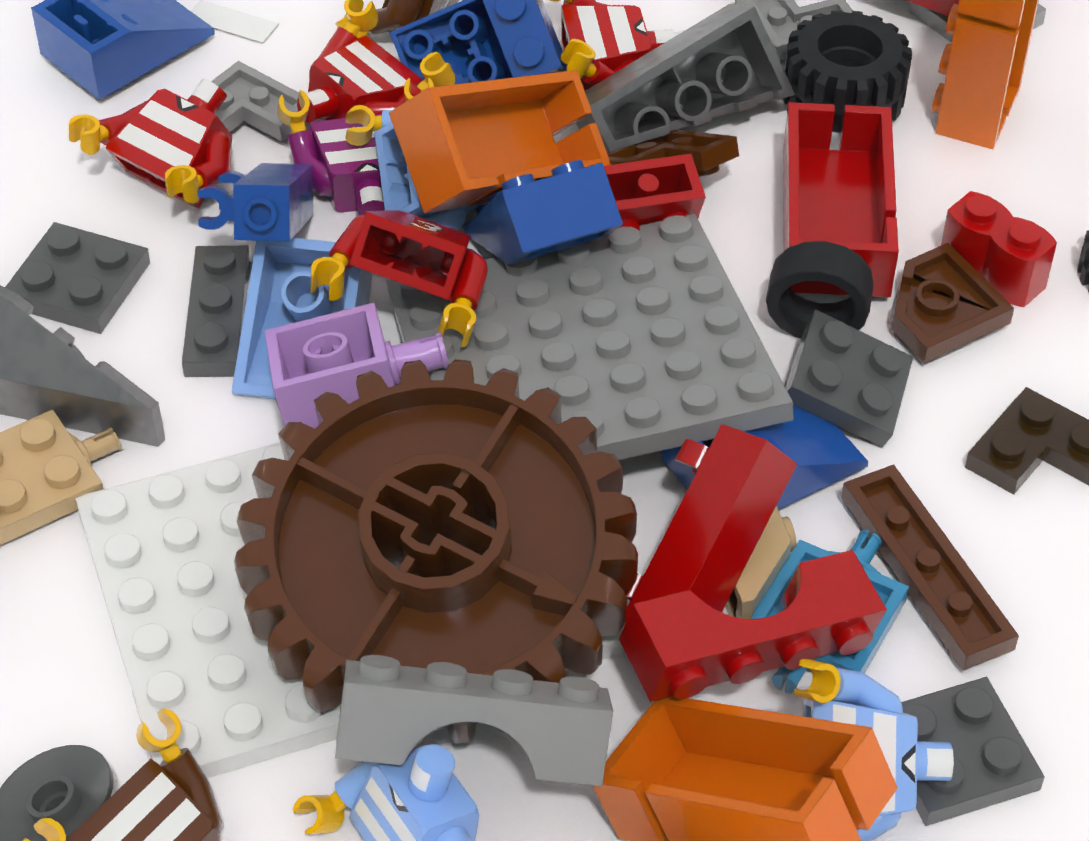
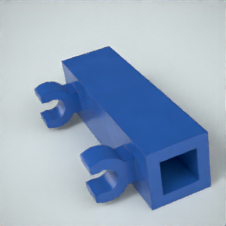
(265, 203)

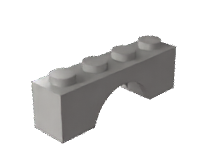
(395, 706)

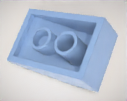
(282, 296)

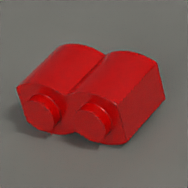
(1002, 248)

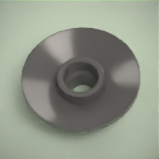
(58, 785)

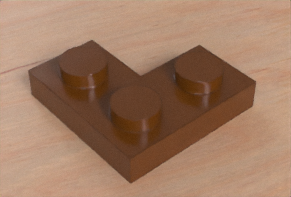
(706, 149)

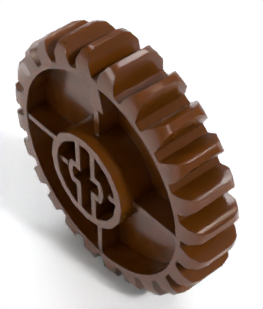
(437, 534)

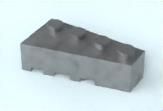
(690, 79)

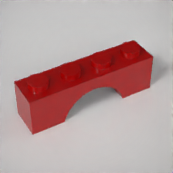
(686, 645)

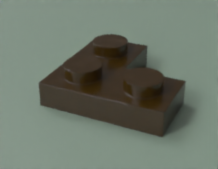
(1026, 435)

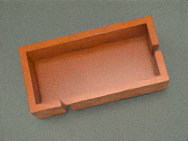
(982, 68)
(483, 133)
(743, 776)

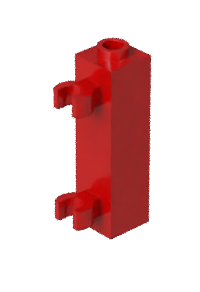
(718, 518)

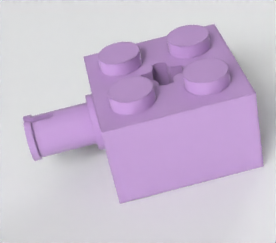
(331, 353)

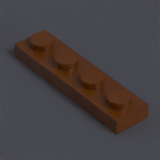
(931, 567)

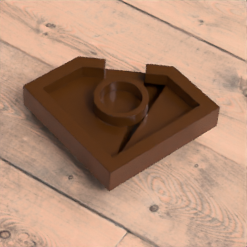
(945, 304)

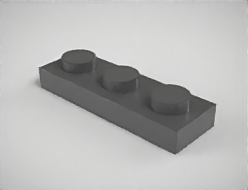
(215, 310)

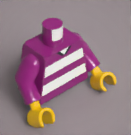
(339, 169)

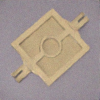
(45, 472)

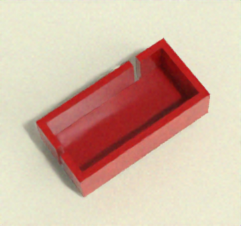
(843, 192)

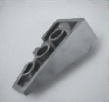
(50, 373)

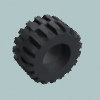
(848, 62)

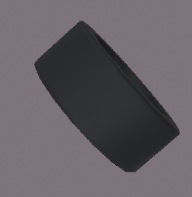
(823, 263)

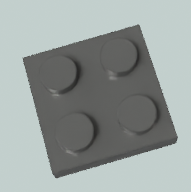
(79, 276)
(849, 378)
(988, 751)

